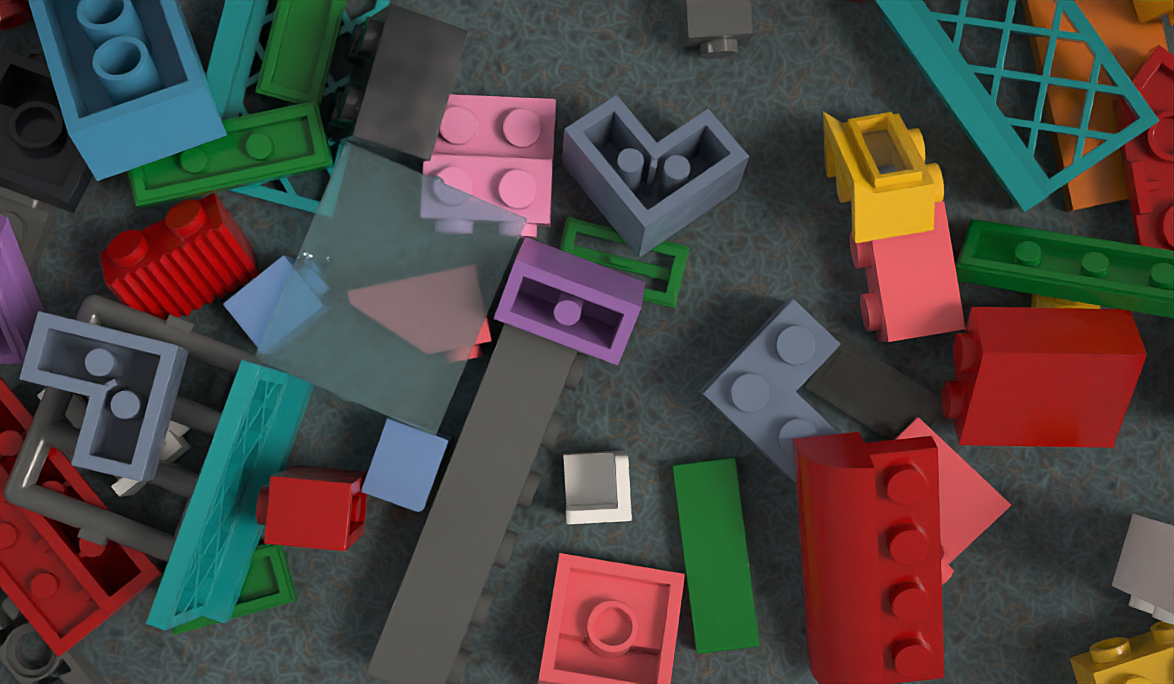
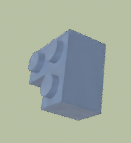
(650, 185)
(761, 383)
(128, 384)

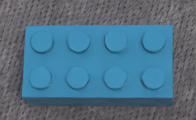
(126, 80)

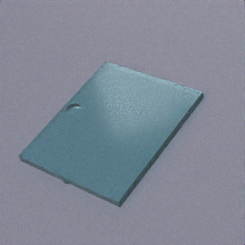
(390, 288)

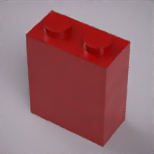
(1043, 376)

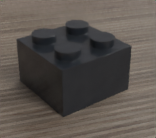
(397, 84)

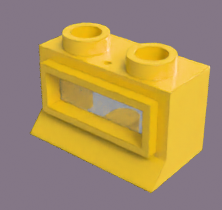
(882, 174)

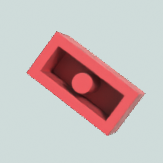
(910, 283)

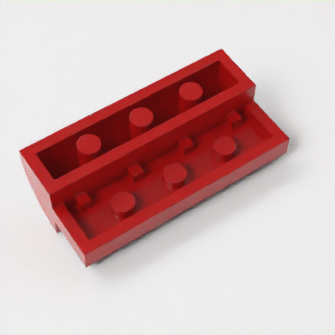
(870, 558)
(45, 569)

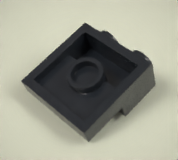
(34, 141)

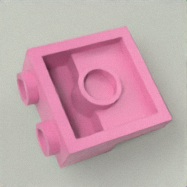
(499, 153)

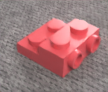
(611, 623)

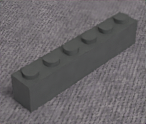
(474, 508)

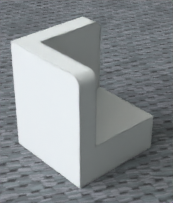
(597, 487)

